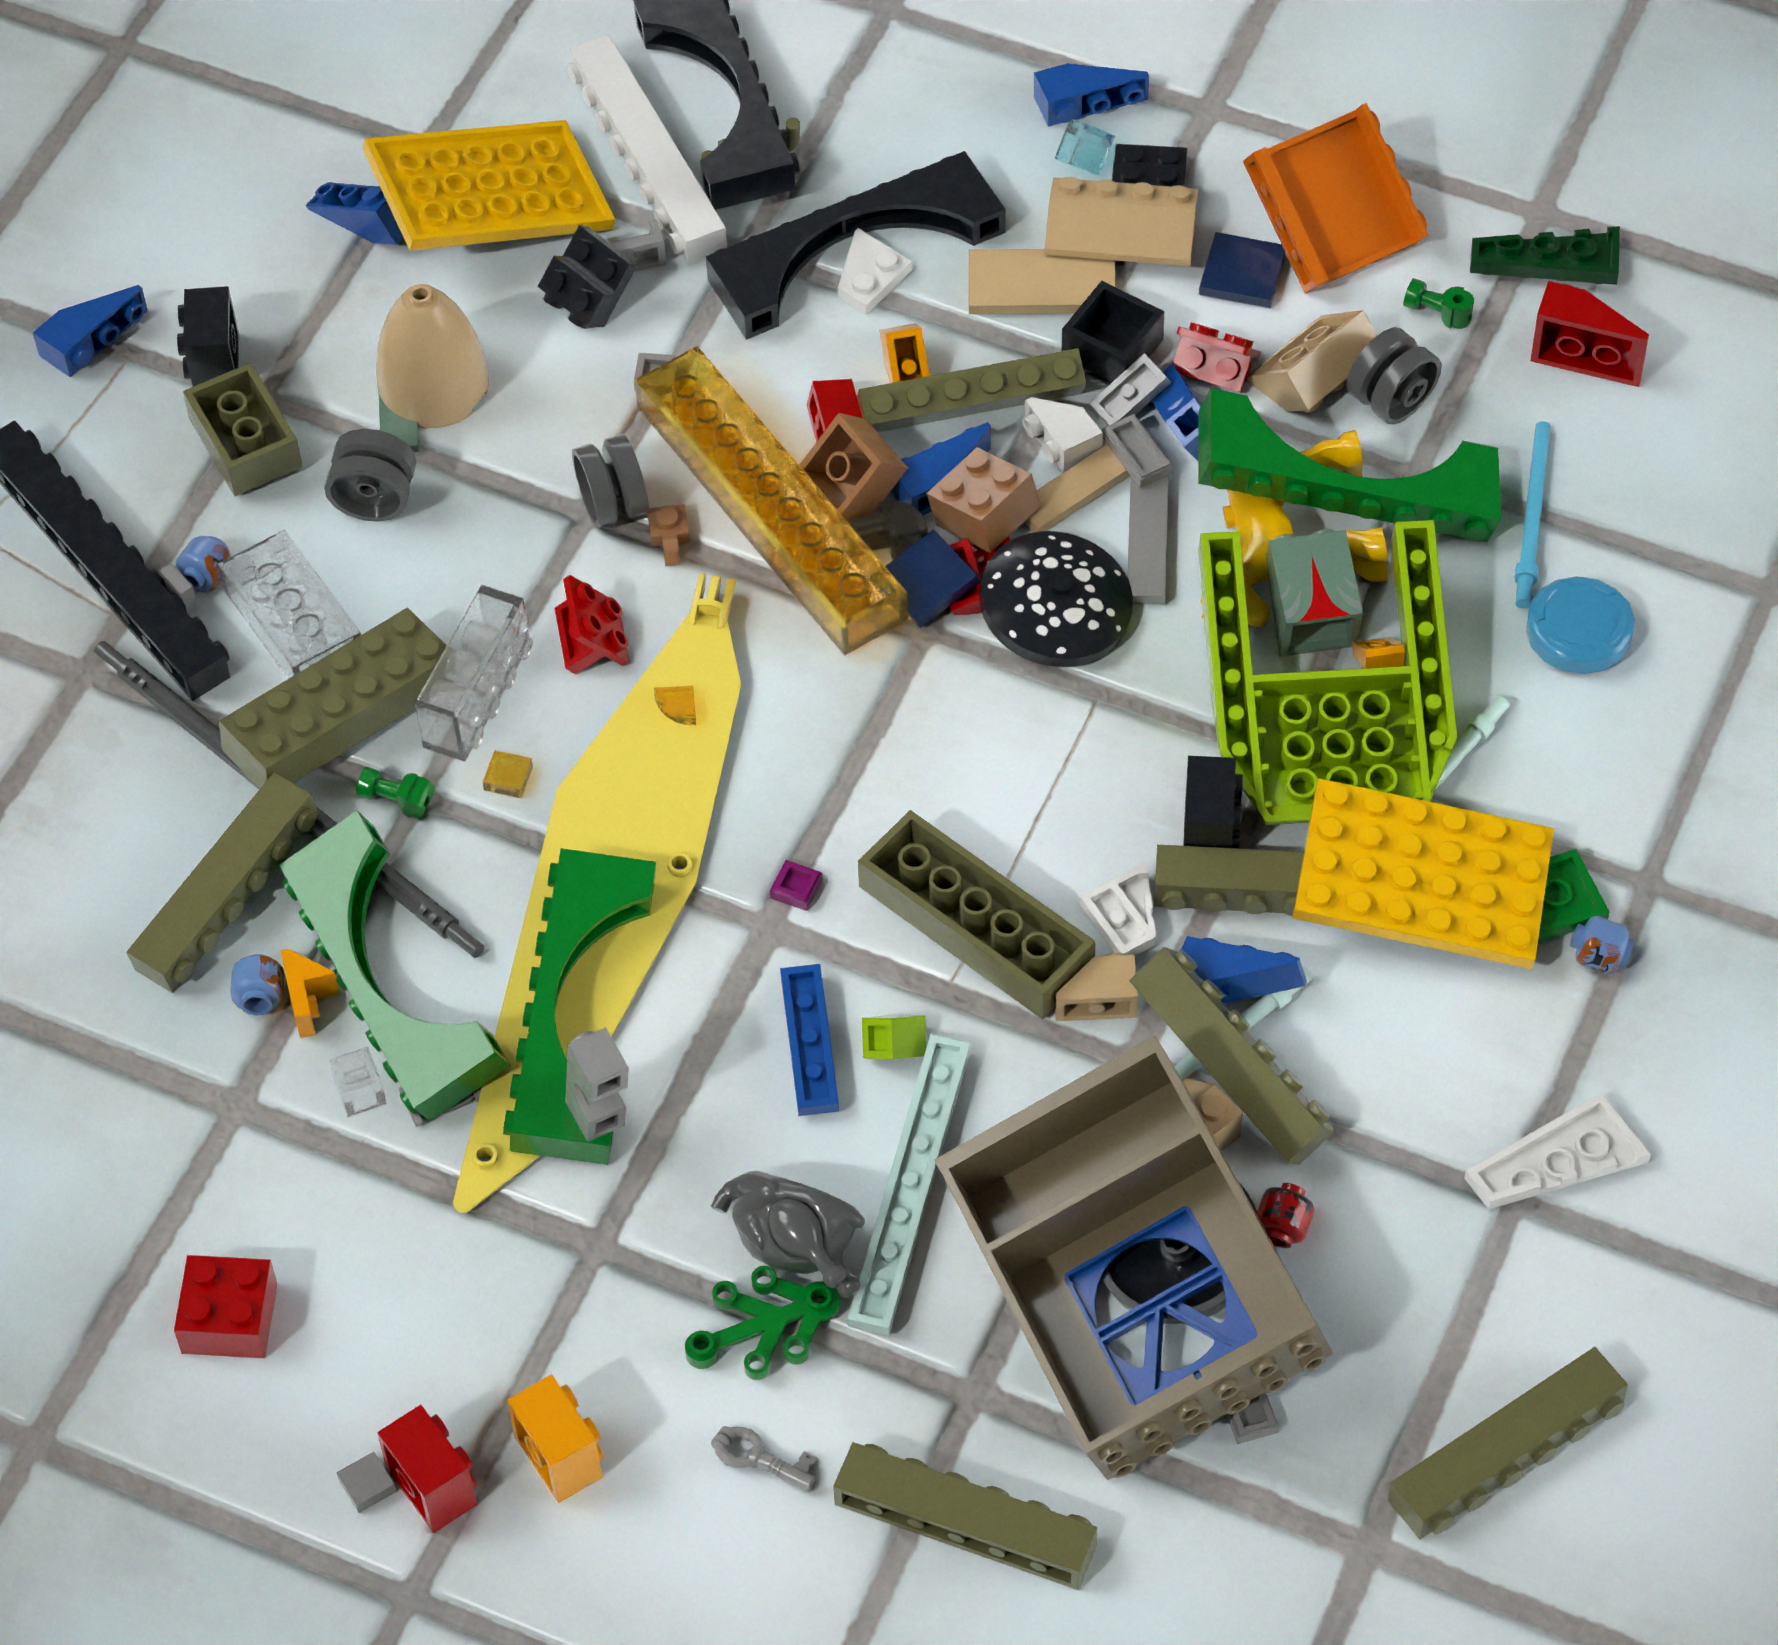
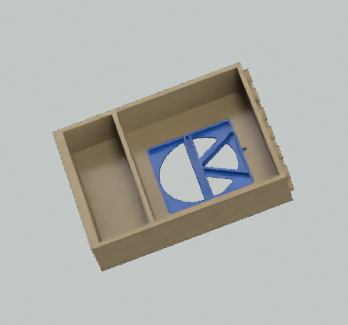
(1078, 1185)

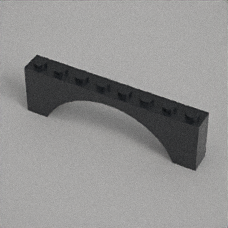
(755, 154)
(939, 198)

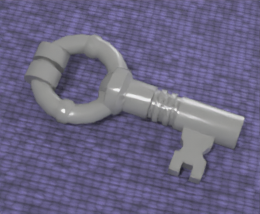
(758, 1457)

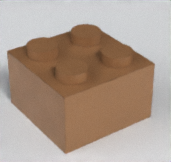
(853, 466)
(983, 499)

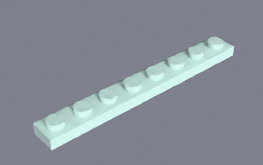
(909, 1185)

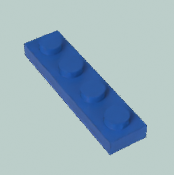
(809, 1040)

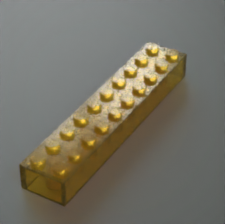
(772, 500)

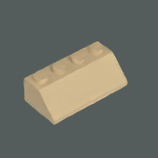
(1121, 221)

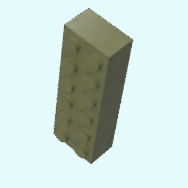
(333, 701)
(974, 912)

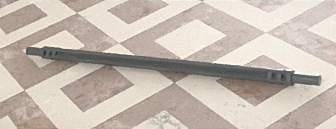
(209, 735)

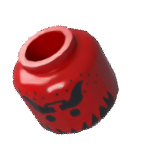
(1286, 1214)

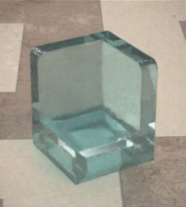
(1084, 146)

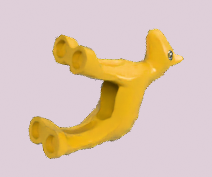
(1264, 520)

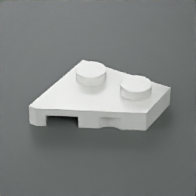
(870, 272)
(1123, 911)

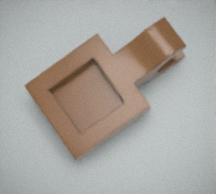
(668, 529)

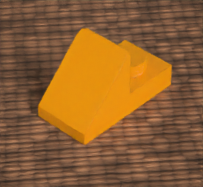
(1379, 653)
(306, 984)

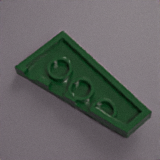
(1562, 258)

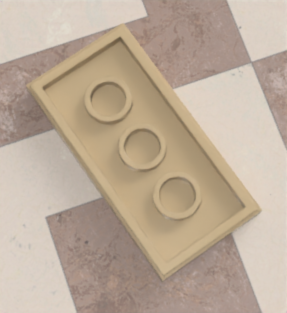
(1032, 282)

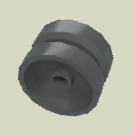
(1394, 375)
(370, 475)
(610, 480)

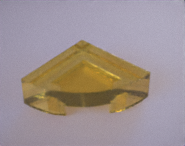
(677, 703)

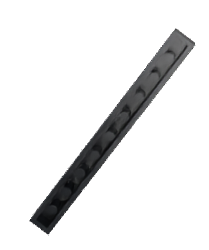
(109, 565)

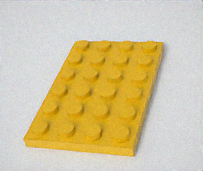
(487, 184)
(1424, 873)

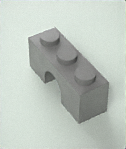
(593, 1082)

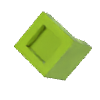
(894, 1036)

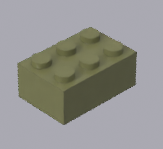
(242, 429)

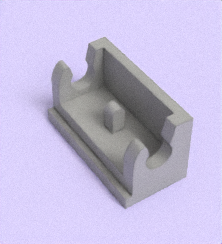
(645, 249)

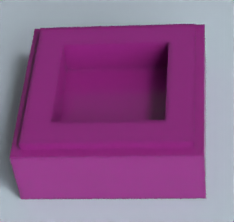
(796, 885)

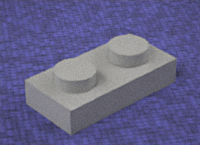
(1130, 391)

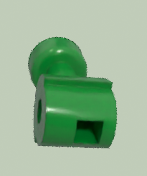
(1454, 304)
(411, 793)

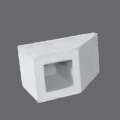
(1062, 430)

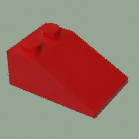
(1587, 336)

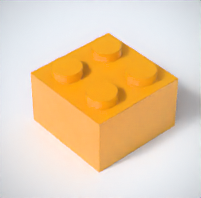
(556, 1437)

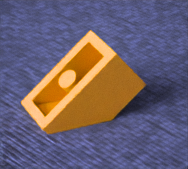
(904, 352)

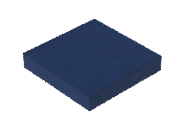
(1242, 270)
(932, 577)

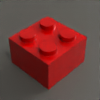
(225, 1306)
(428, 1467)

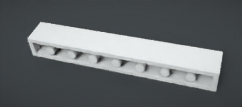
(647, 150)

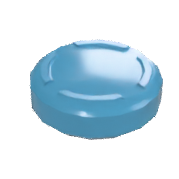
(1580, 625)

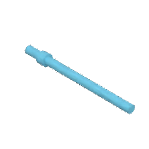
(1527, 570)

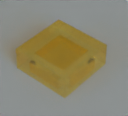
(507, 774)

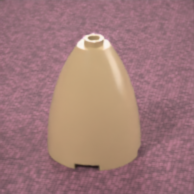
(430, 359)

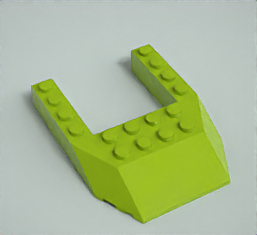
(1343, 726)

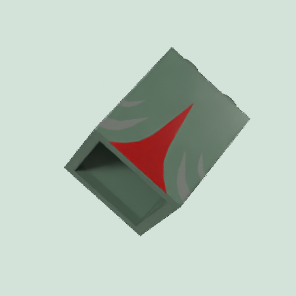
(1313, 592)

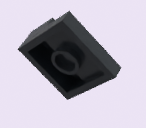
(1150, 165)
(587, 279)

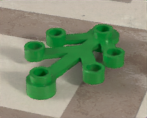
(767, 1320)

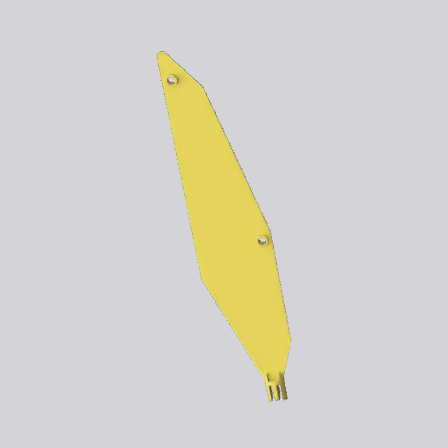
(637, 795)

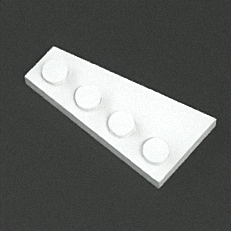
(1564, 1152)

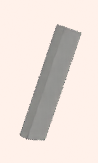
(1148, 541)

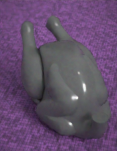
(792, 1226)

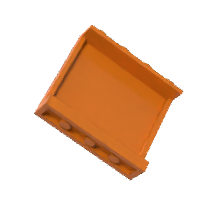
(1336, 198)

